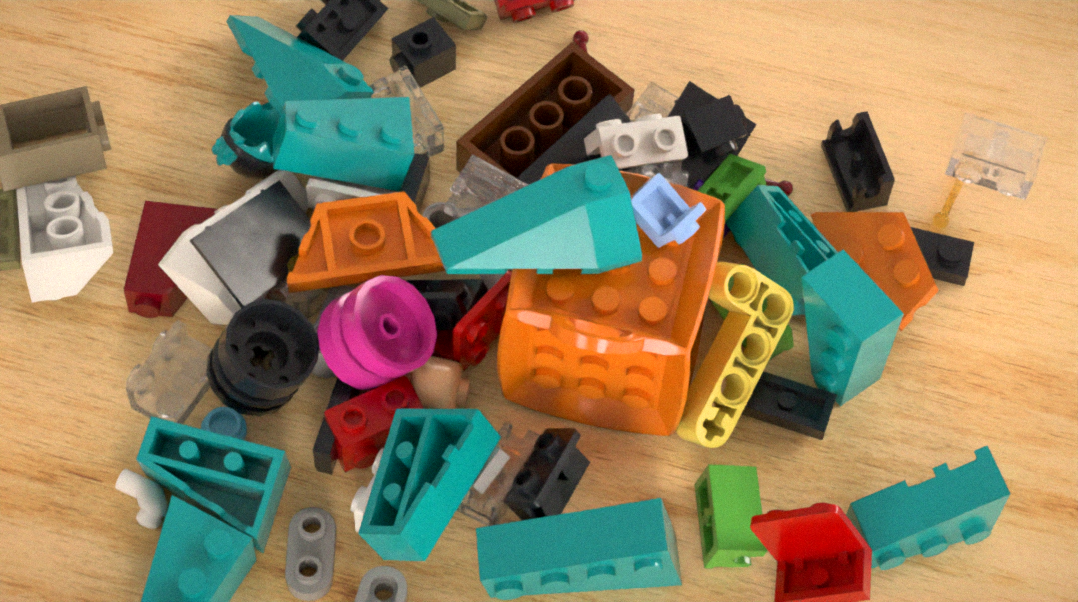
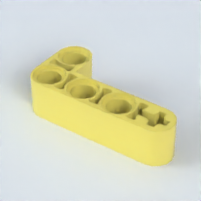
(726, 355)

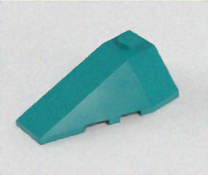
(293, 66)
(559, 222)

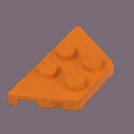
(364, 240)
(885, 251)

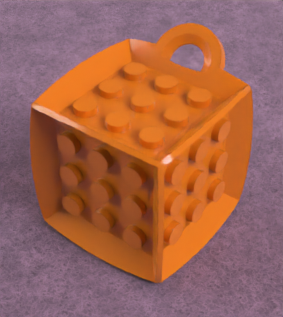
(613, 342)

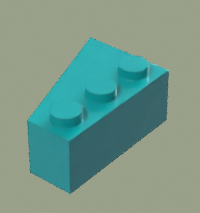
(347, 140)
(779, 240)
(847, 326)
(217, 474)
(424, 478)
(932, 514)
(197, 558)

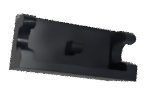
(858, 164)

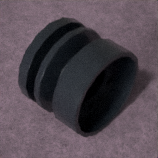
(262, 357)

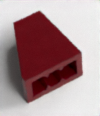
(147, 286)

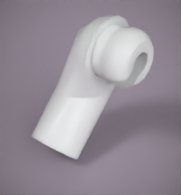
(149, 497)

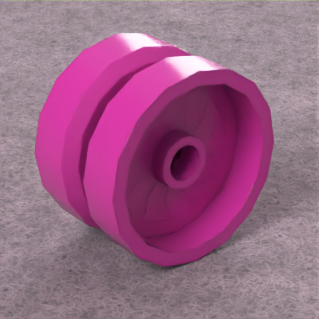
(377, 332)

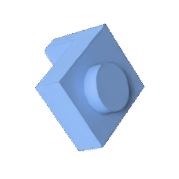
(664, 213)

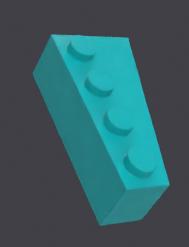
(580, 552)

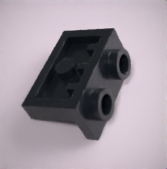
(340, 25)
(450, 298)
(548, 475)

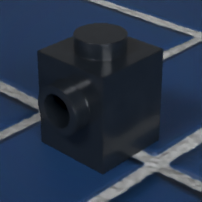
(425, 52)
(714, 128)

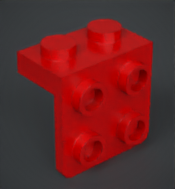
(477, 329)
(816, 554)

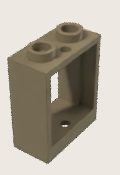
(53, 159)

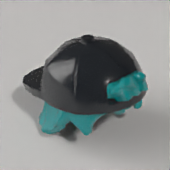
(248, 141)

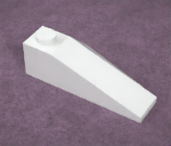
(60, 238)
(194, 275)

